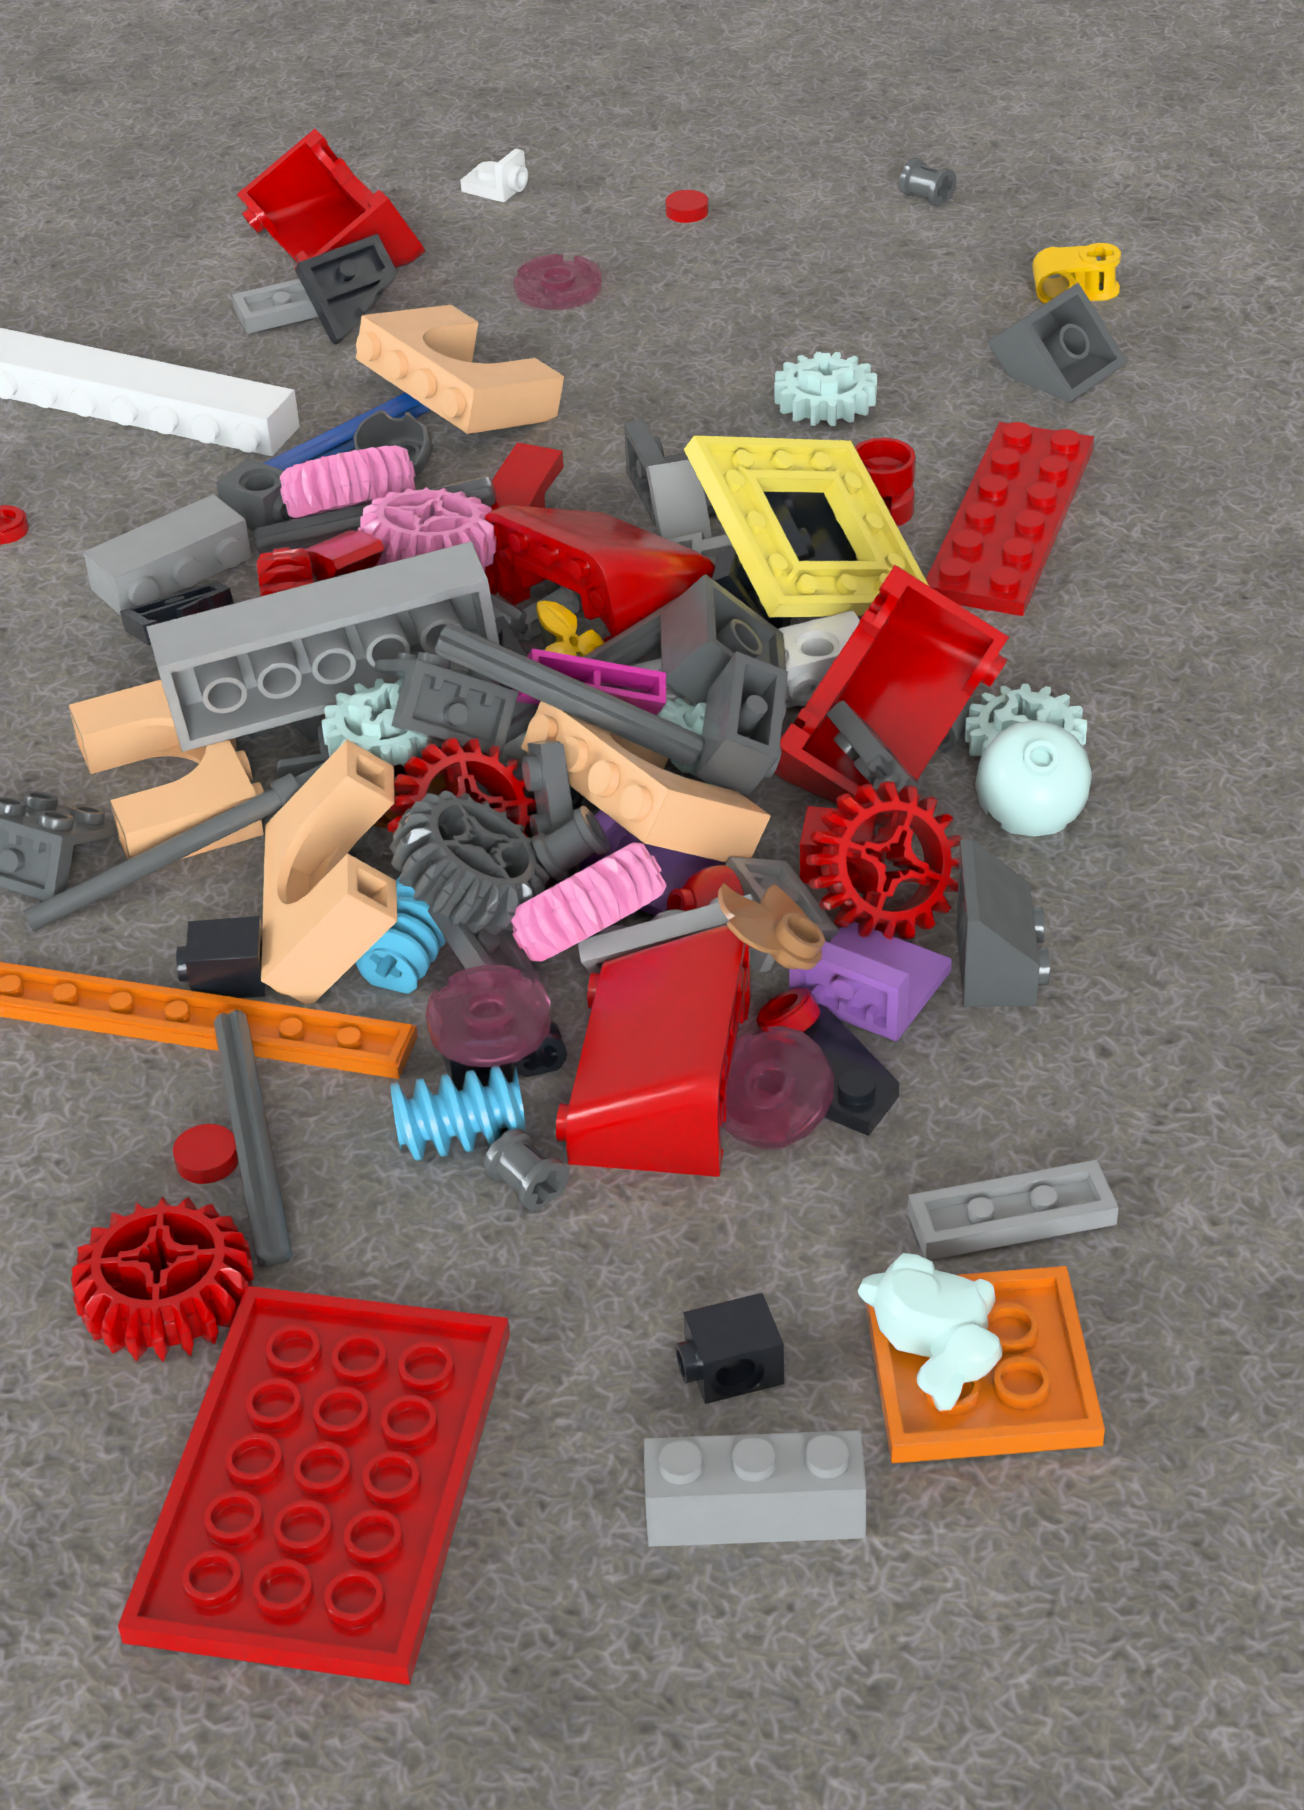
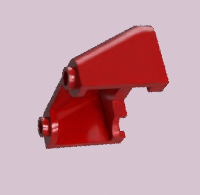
(319, 205)
(610, 563)
(904, 675)
(659, 1057)

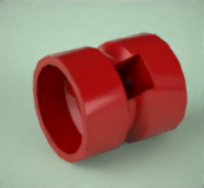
(893, 472)

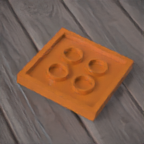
(1028, 1402)

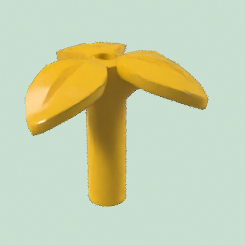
(563, 624)

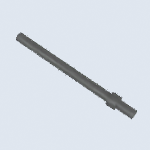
(167, 852)

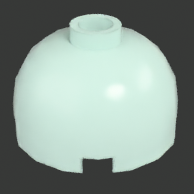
(1034, 778)

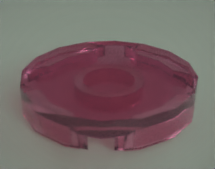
(543, 282)
(488, 1016)
(777, 1088)

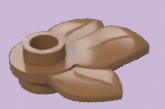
(774, 927)

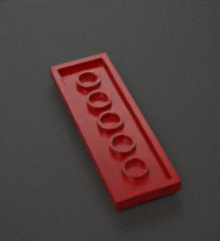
(1010, 517)

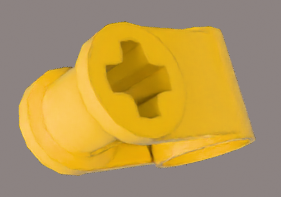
(1077, 265)

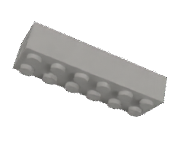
(302, 646)

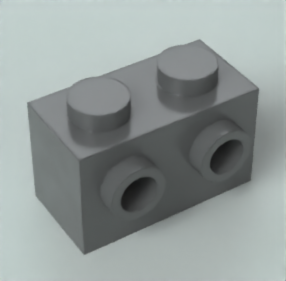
(743, 724)

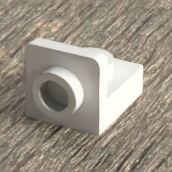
(497, 179)

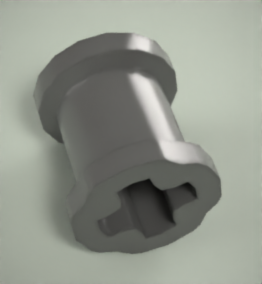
(927, 182)
(571, 843)
(526, 1169)

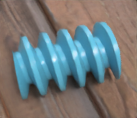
(405, 949)
(457, 1112)

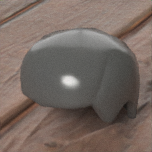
(405, 432)

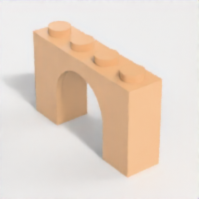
(431, 360)
(139, 726)
(645, 798)
(316, 897)

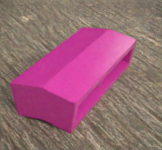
(631, 684)

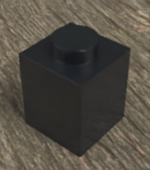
(223, 957)

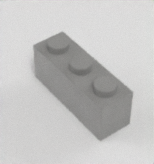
(168, 554)
(755, 1488)

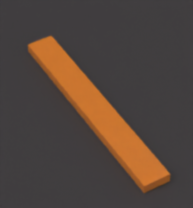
(189, 1017)

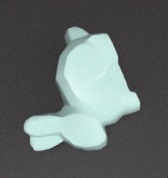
(938, 1319)

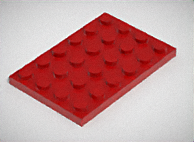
(320, 1486)

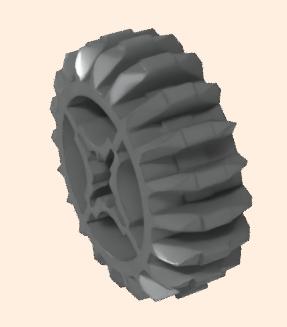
(466, 861)

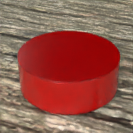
(686, 206)
(12, 524)
(790, 1009)
(205, 1153)

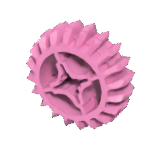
(346, 480)
(427, 522)
(587, 902)

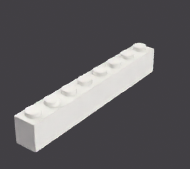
(146, 393)

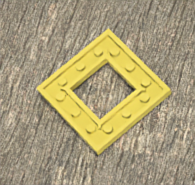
(743, 468)

